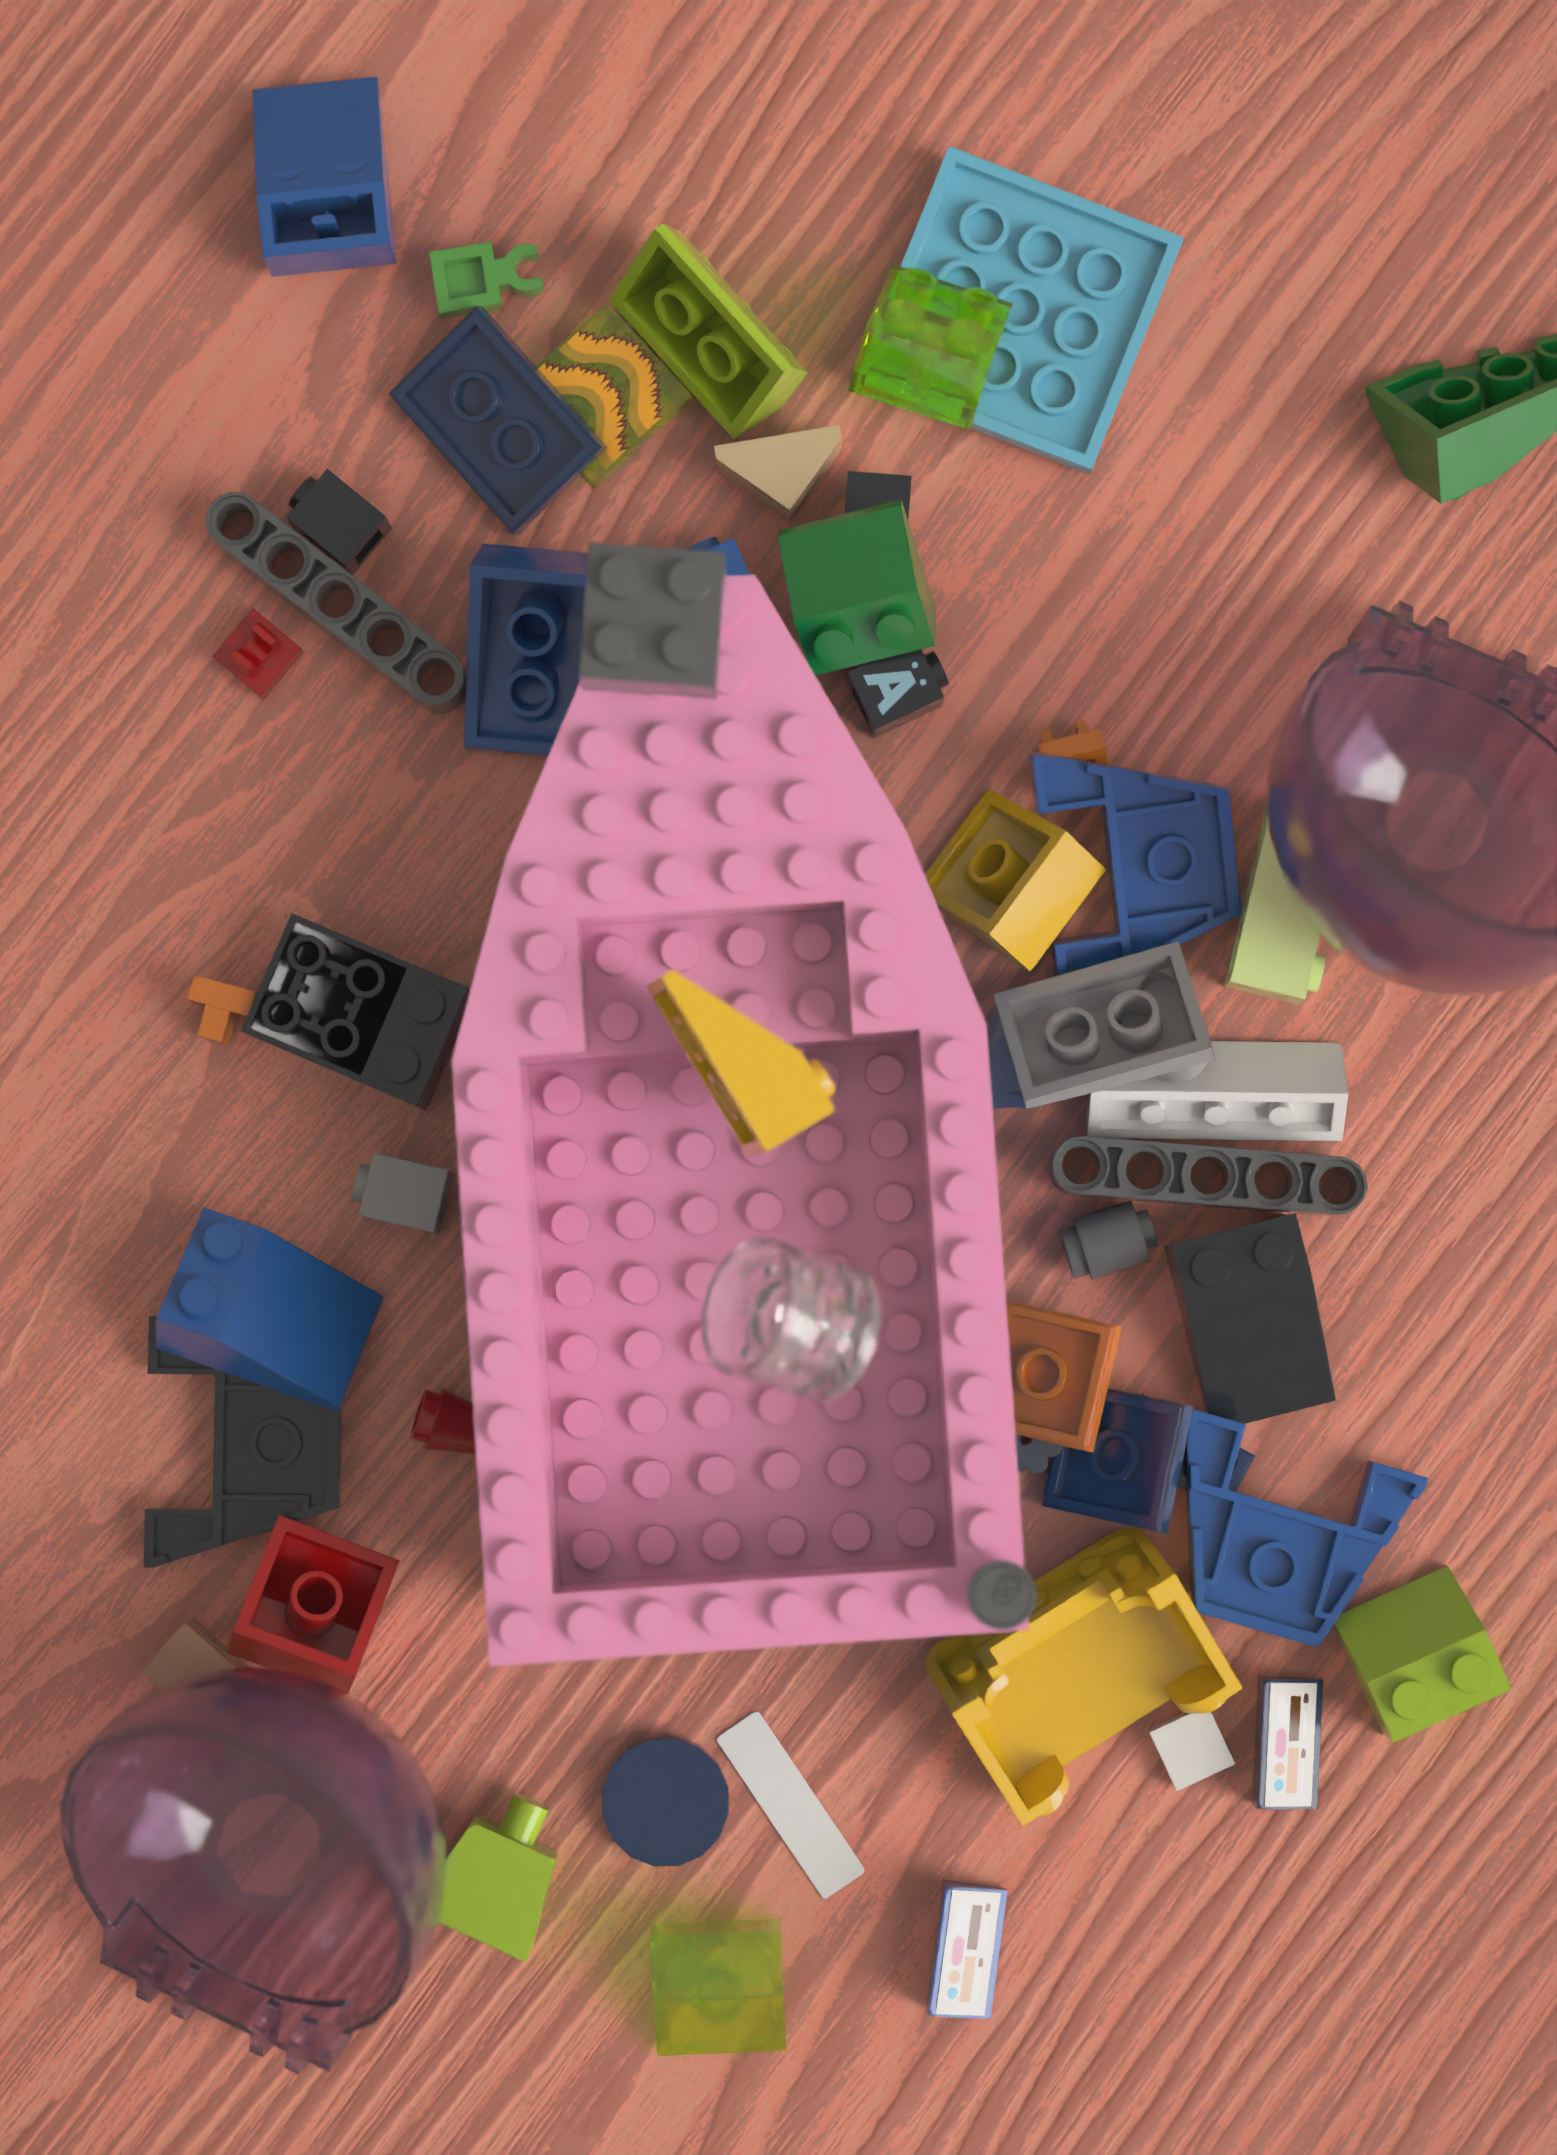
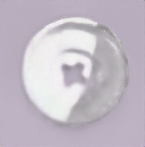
(790, 1319)

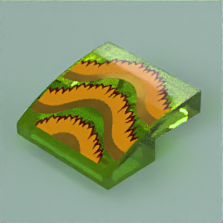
(614, 388)

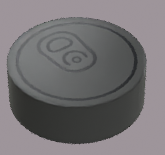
(1001, 1594)

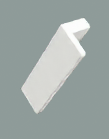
(1242, 1095)

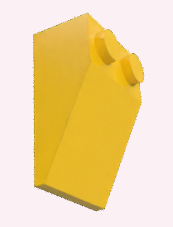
(751, 1074)

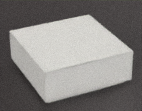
(1191, 1748)

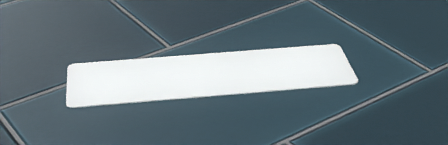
(790, 1805)

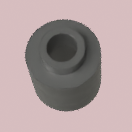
(1108, 1240)

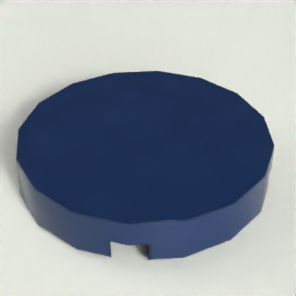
(665, 1801)

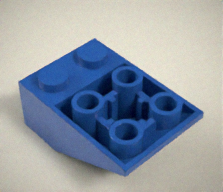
(322, 177)

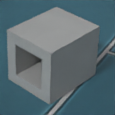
(402, 1192)

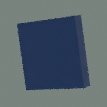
(1132, 1467)

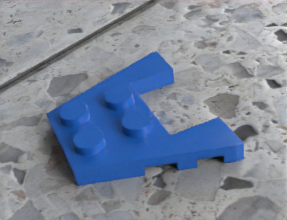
(1165, 854)
(1273, 1562)

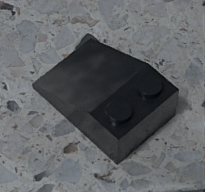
(1252, 1320)

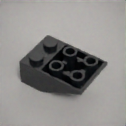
(358, 1011)

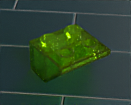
(930, 346)

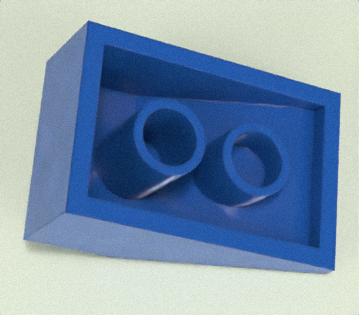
(522, 646)
(266, 1312)

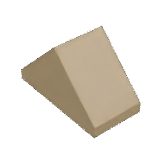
(780, 467)

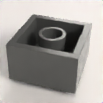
(652, 620)

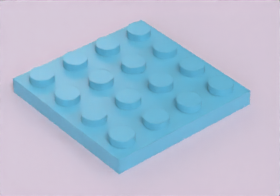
(1078, 292)

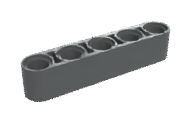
(315, 581)
(1238, 1171)

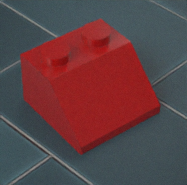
(312, 1604)

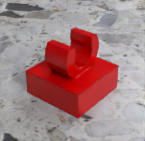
(258, 654)

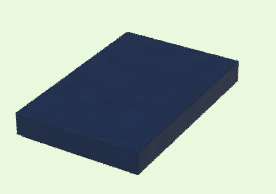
(497, 420)

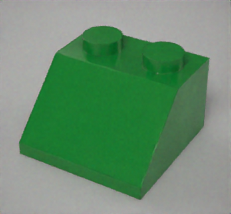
(857, 588)

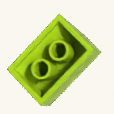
(706, 332)

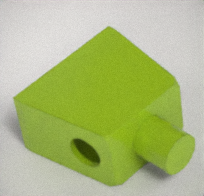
(500, 1879)

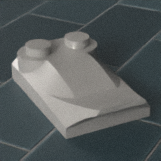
(1097, 1030)

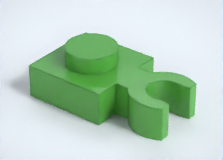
(474, 278)

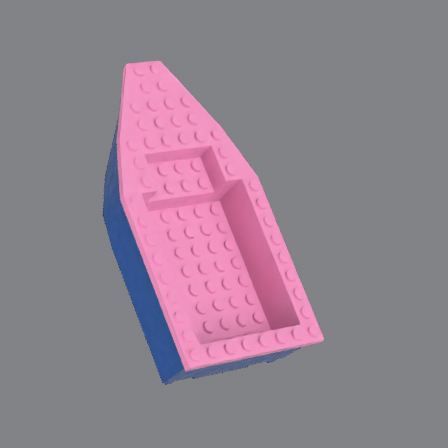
(600, 1189)

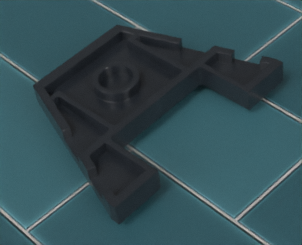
(267, 1462)

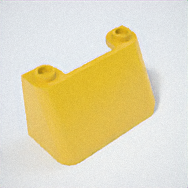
(1099, 1653)

